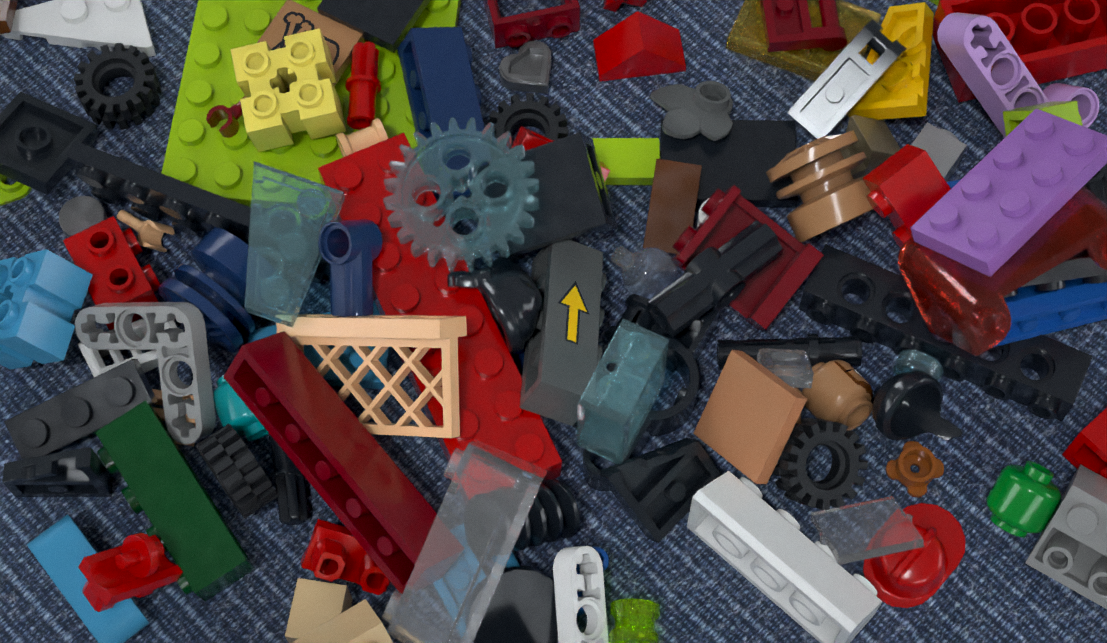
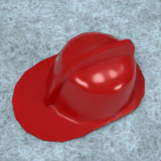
(916, 574)

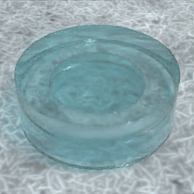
(915, 360)

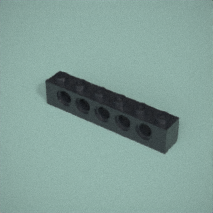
(882, 291)

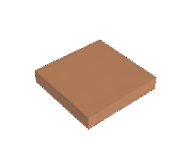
(749, 416)

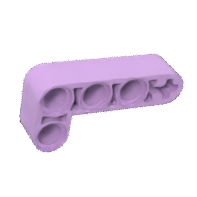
(976, 44)

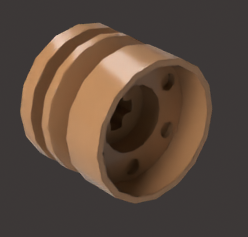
(823, 184)

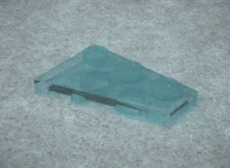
(284, 240)

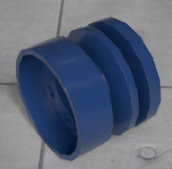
(215, 289)

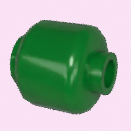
(1023, 499)

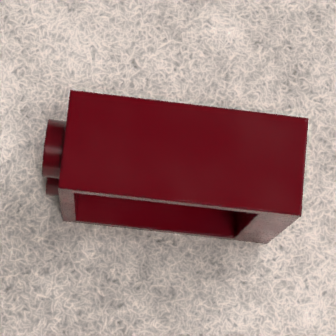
(533, 25)

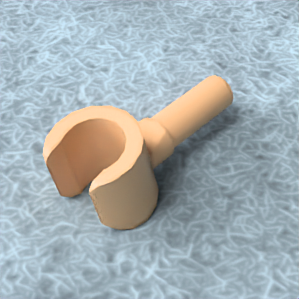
(148, 231)

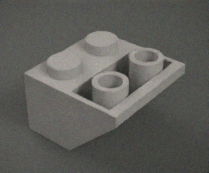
(1075, 539)

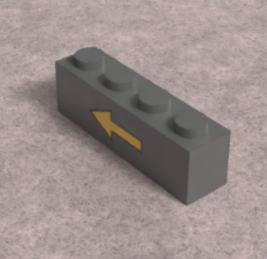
(565, 340)

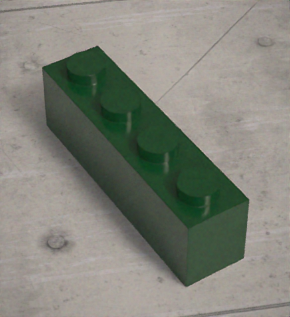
(173, 500)

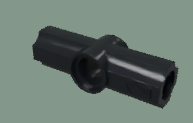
(714, 278)

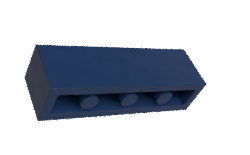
(440, 84)

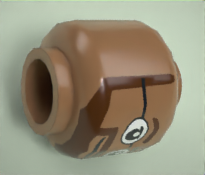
(839, 394)

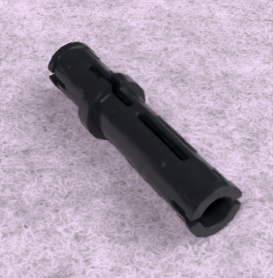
(817, 348)

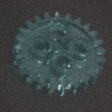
(427, 171)

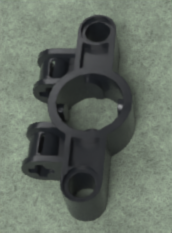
(681, 357)

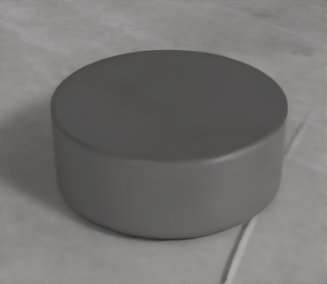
(80, 214)

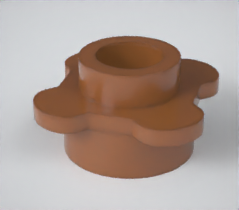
(924, 459)

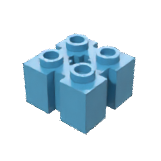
(37, 307)

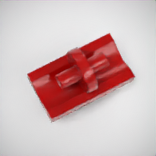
(338, 555)
(127, 571)

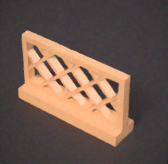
(386, 332)

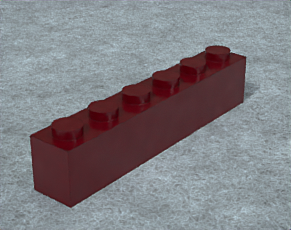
(334, 453)

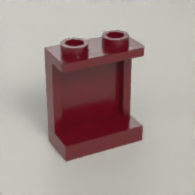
(773, 286)

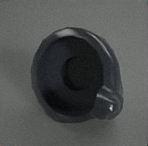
(511, 299)
(911, 406)

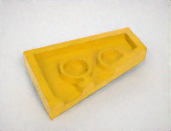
(904, 87)

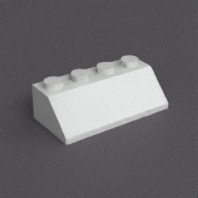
(782, 560)

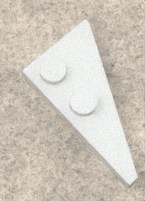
(85, 24)

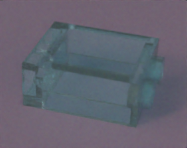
(620, 400)

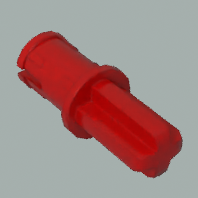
(363, 85)

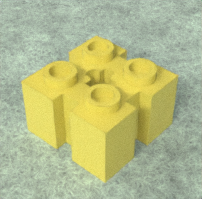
(312, 99)

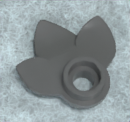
(695, 110)

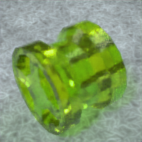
(634, 621)

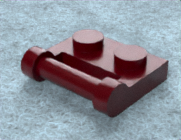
(790, 28)

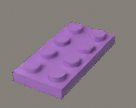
(1012, 192)

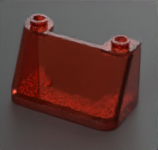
(971, 306)

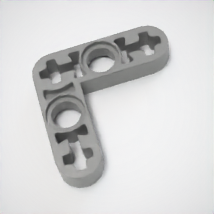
(171, 347)

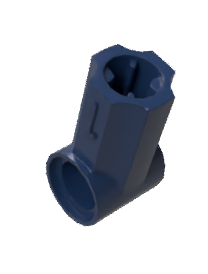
(350, 250)

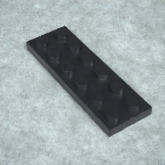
(162, 195)

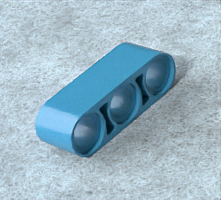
(60, 554)

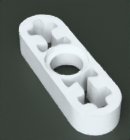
(568, 603)

